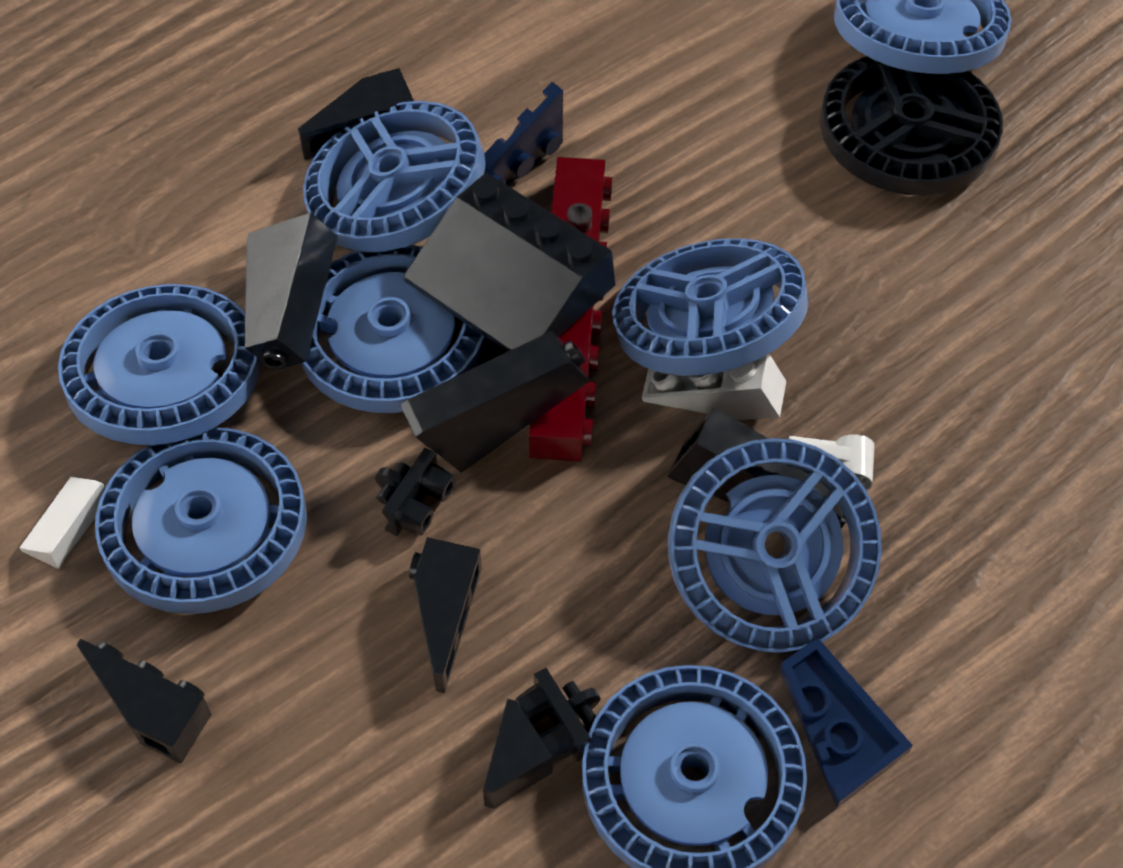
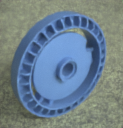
(925, 33)
(393, 175)
(711, 306)
(385, 334)
(157, 362)
(200, 480)
(810, 553)
(700, 738)

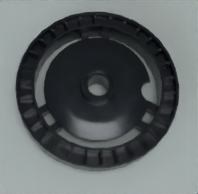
(909, 125)

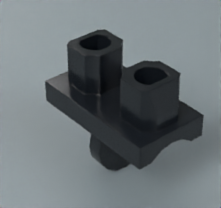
(405, 489)
(546, 699)

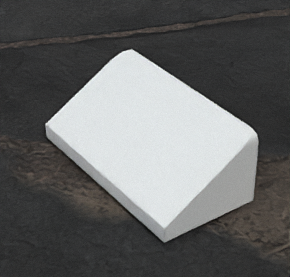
(64, 521)

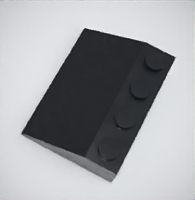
(510, 266)

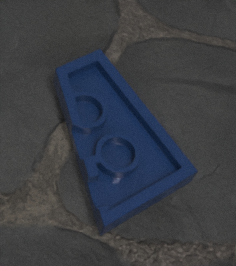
(533, 138)
(841, 721)

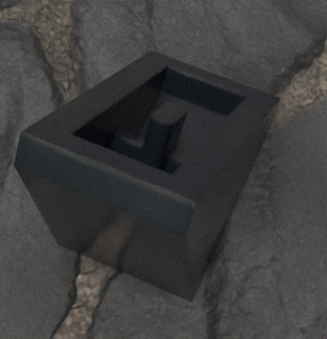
(517, 758)

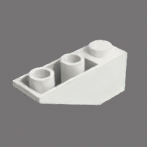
(740, 393)

